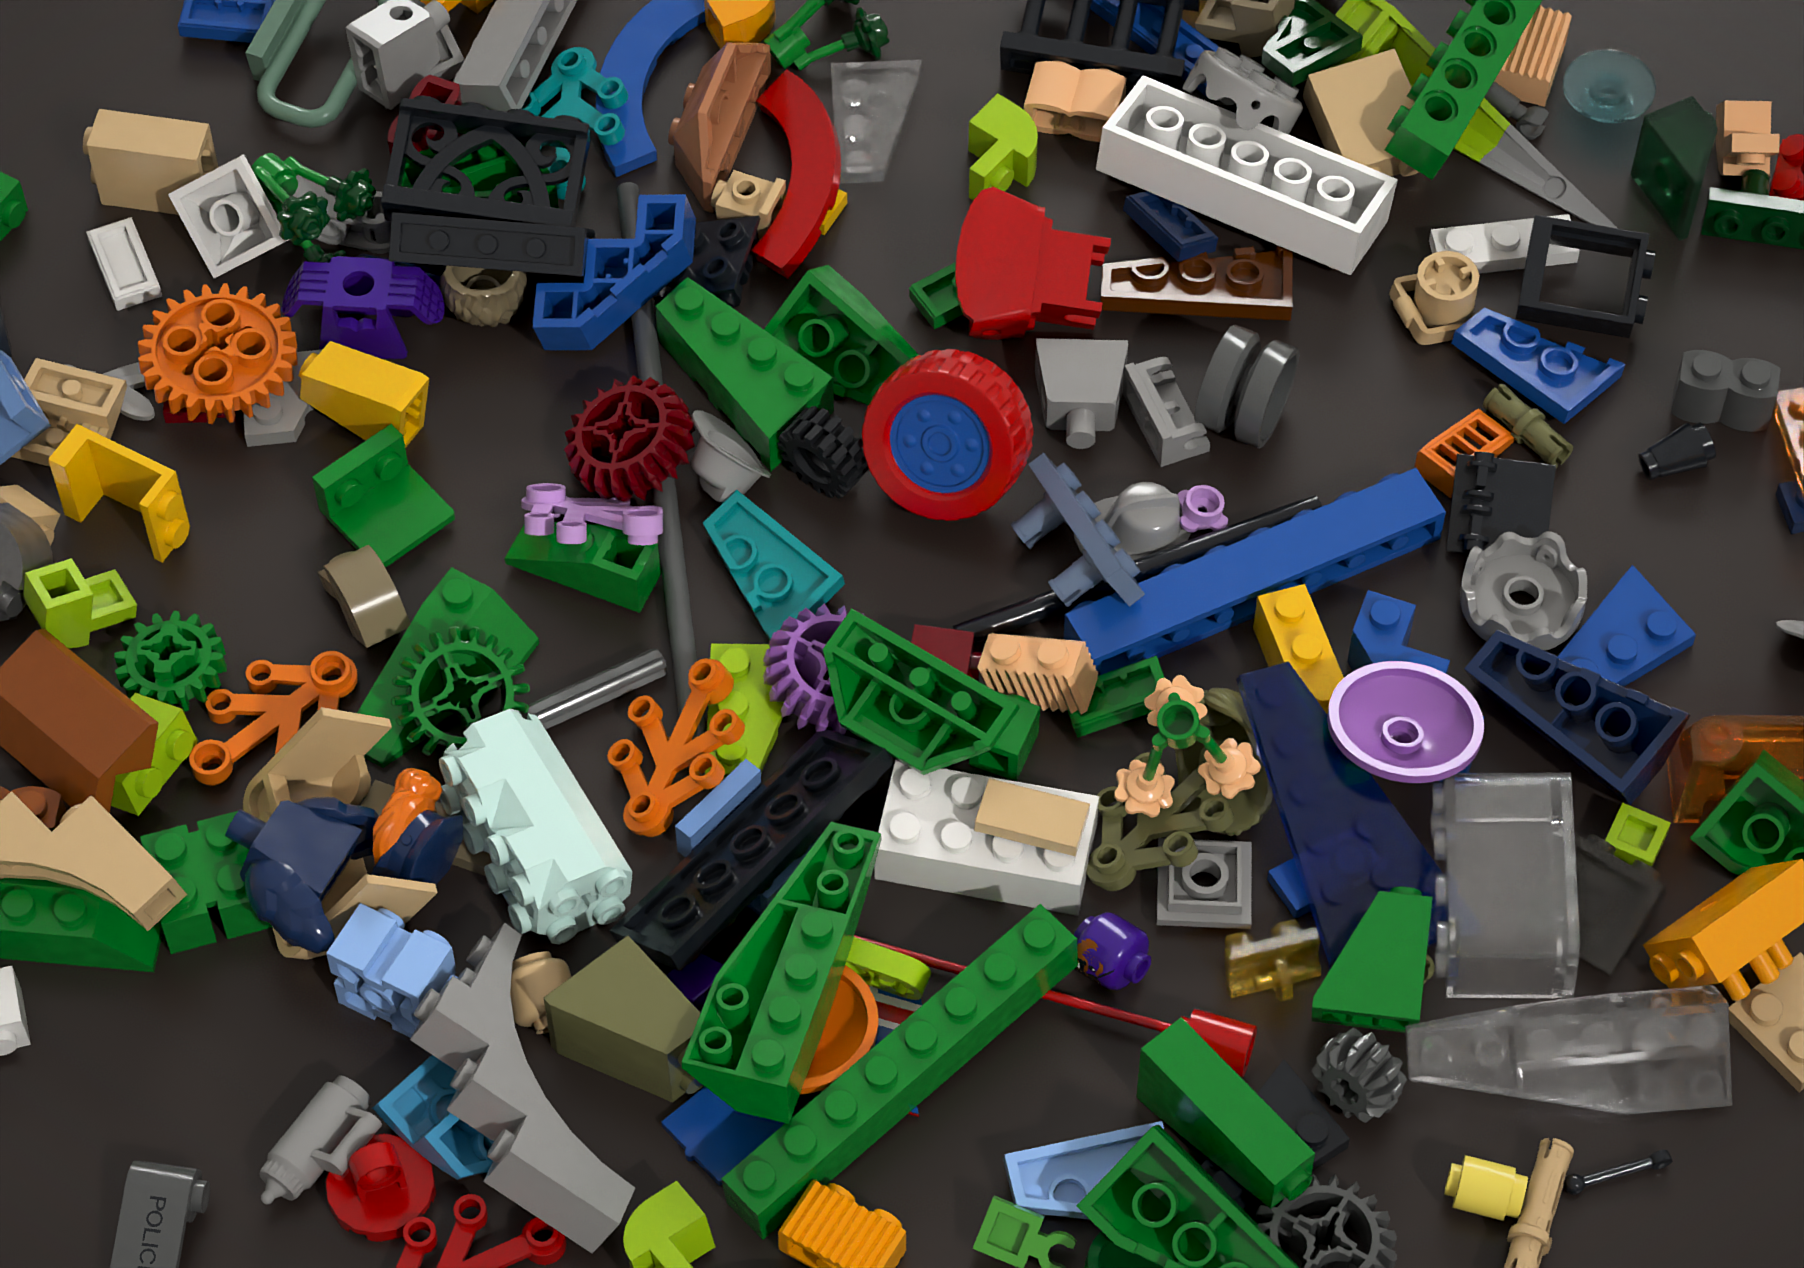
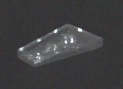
(870, 113)

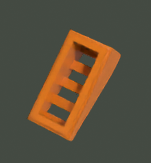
(1441, 472)

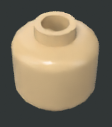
(530, 982)

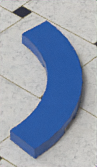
(633, 61)

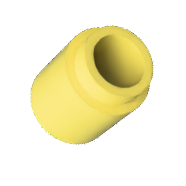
(1486, 1188)

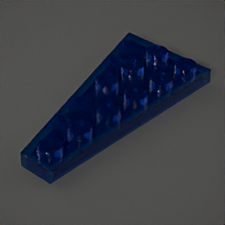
(1334, 812)

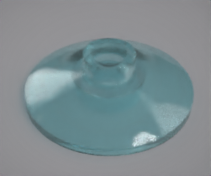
(1609, 86)

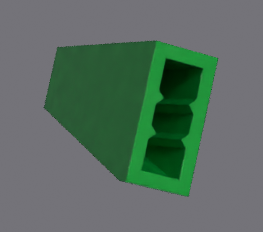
(1222, 1115)

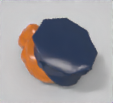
(410, 834)

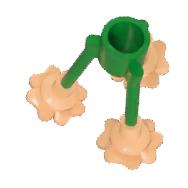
(1178, 721)

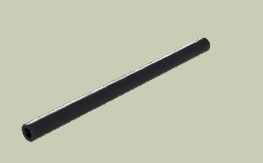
(1151, 565)

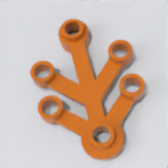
(275, 711)
(652, 804)

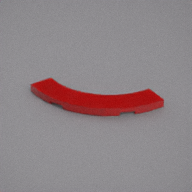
(813, 173)

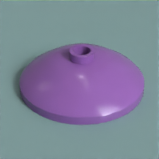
(1405, 722)

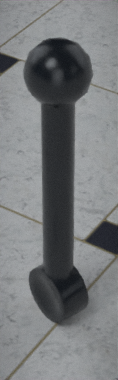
(1575, 1183)

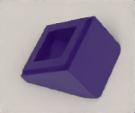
(696, 979)

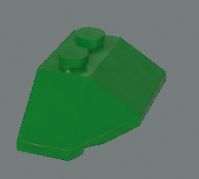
(909, 698)
(71, 928)

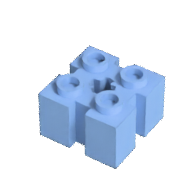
(388, 968)

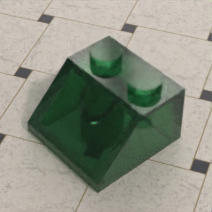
(1674, 160)

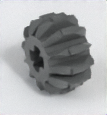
(1359, 1075)

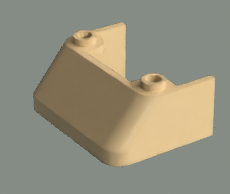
(330, 762)

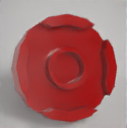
(381, 1189)

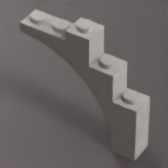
(497, 1094)

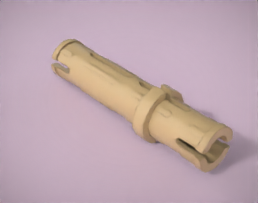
(1531, 1233)

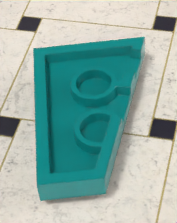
(769, 563)

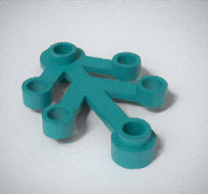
(571, 73)

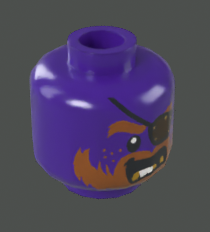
(1112, 951)

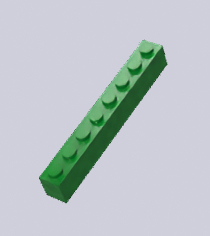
(901, 1070)

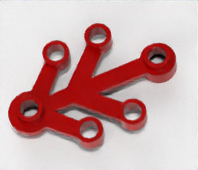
(462, 1237)

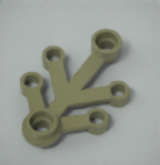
(1118, 858)

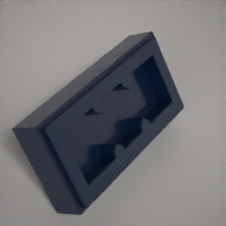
(1170, 225)

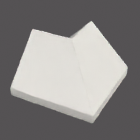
(228, 216)

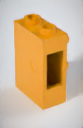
(1732, 929)

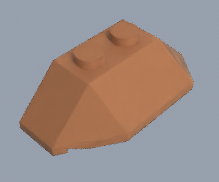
(718, 115)

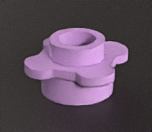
(1205, 499)

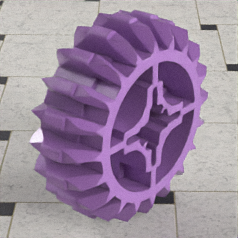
(800, 647)

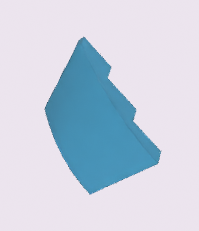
(420, 1117)

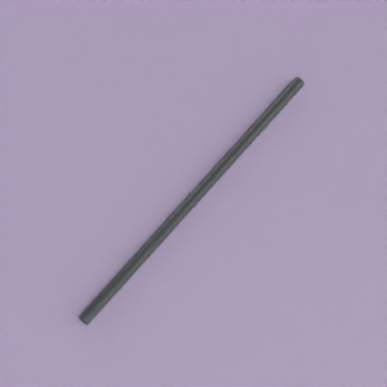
(670, 541)

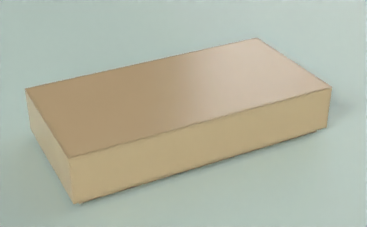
(1032, 817)

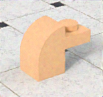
(1744, 137)

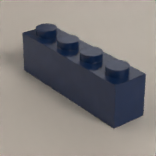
(1593, 721)

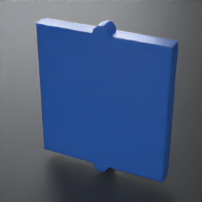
(716, 1133)

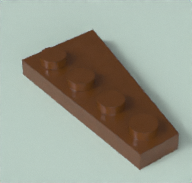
(1226, 286)

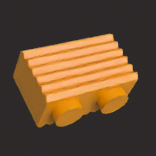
(836, 1232)

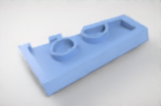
(1061, 1174)

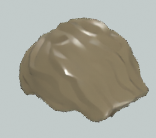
(483, 294)

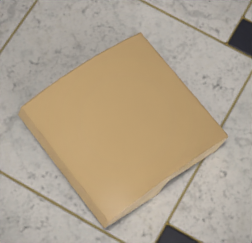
(67, 399)

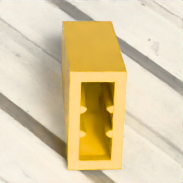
(364, 391)

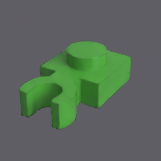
(1014, 1234)

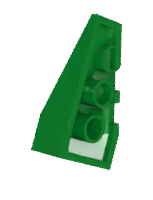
(840, 334)
(453, 602)
(1756, 818)
(1175, 1212)

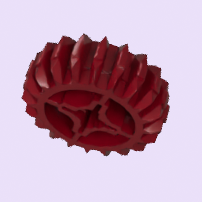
(639, 450)

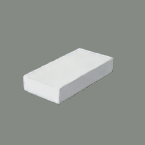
(124, 264)

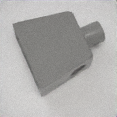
(395, 47)
(1080, 385)

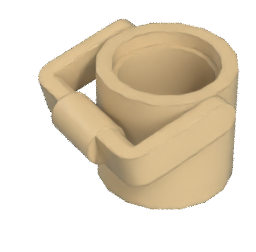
(1442, 296)

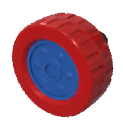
(947, 434)

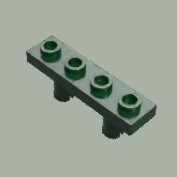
(1754, 214)

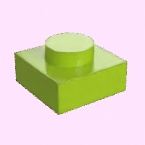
(1637, 835)

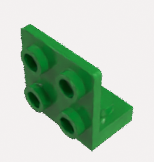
(380, 498)

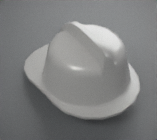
(723, 458)
(1143, 519)

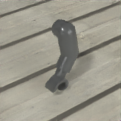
(1529, 119)

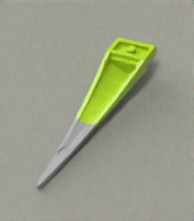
(1488, 136)

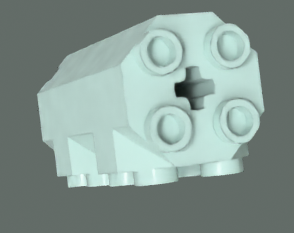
(536, 825)

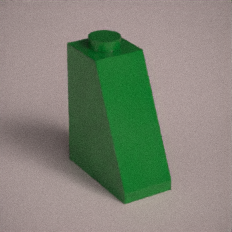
(1381, 967)

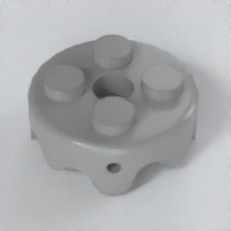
(1242, 82)
(1531, 566)

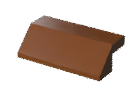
(70, 722)

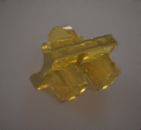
(1273, 962)

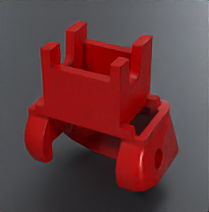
(1021, 269)

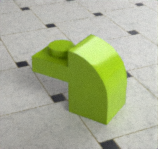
(1005, 144)
(74, 605)
(667, 1231)

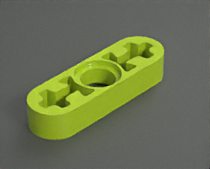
(888, 969)

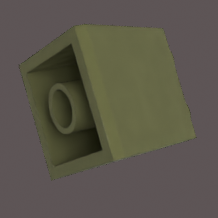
(625, 1021)

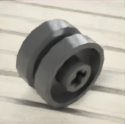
(1247, 386)

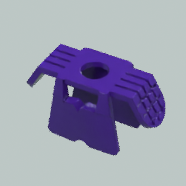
(364, 288)

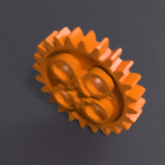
(217, 353)

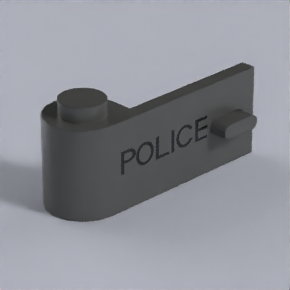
(155, 1214)

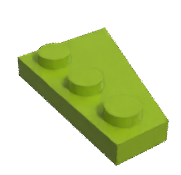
(750, 702)

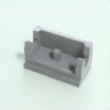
(1163, 412)

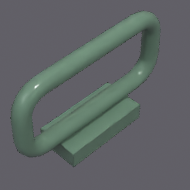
(275, 49)

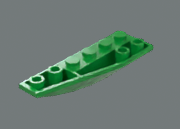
(782, 980)

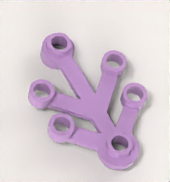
(549, 501)

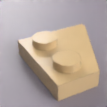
(1774, 1021)

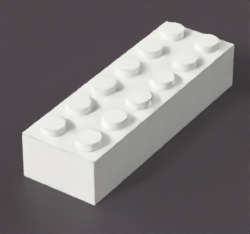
(1246, 177)

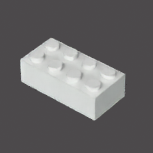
(934, 844)

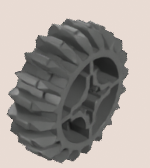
(1338, 1207)

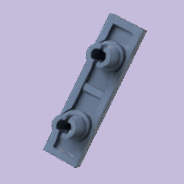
(1079, 512)

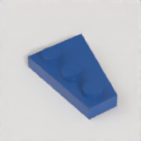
(1544, 372)

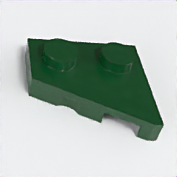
(1309, 42)

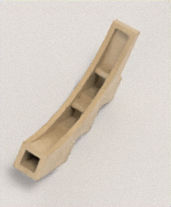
(89, 854)

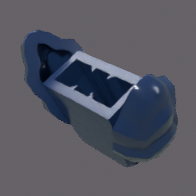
(298, 861)

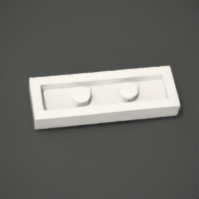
(1497, 244)

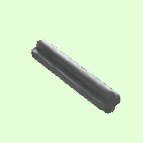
(599, 688)

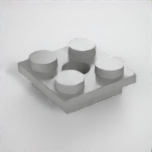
(1218, 906)

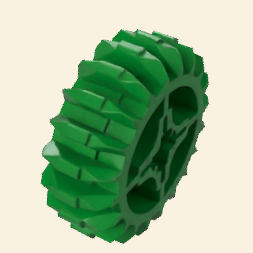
(451, 672)

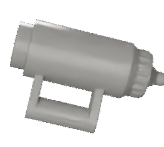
(319, 1140)

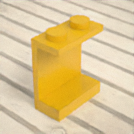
(95, 466)

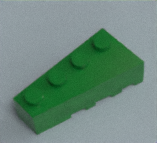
(740, 367)

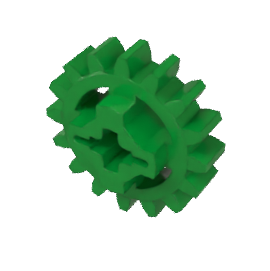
(174, 659)

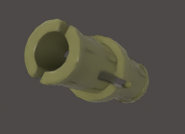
(1527, 425)

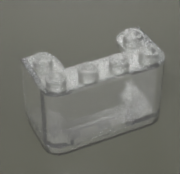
(1506, 885)

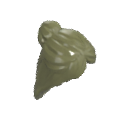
(1228, 719)

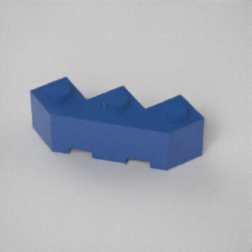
(617, 276)
(1383, 636)

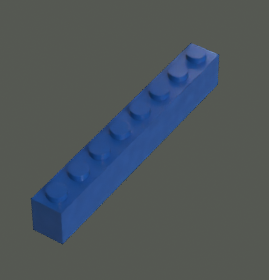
(1223, 585)

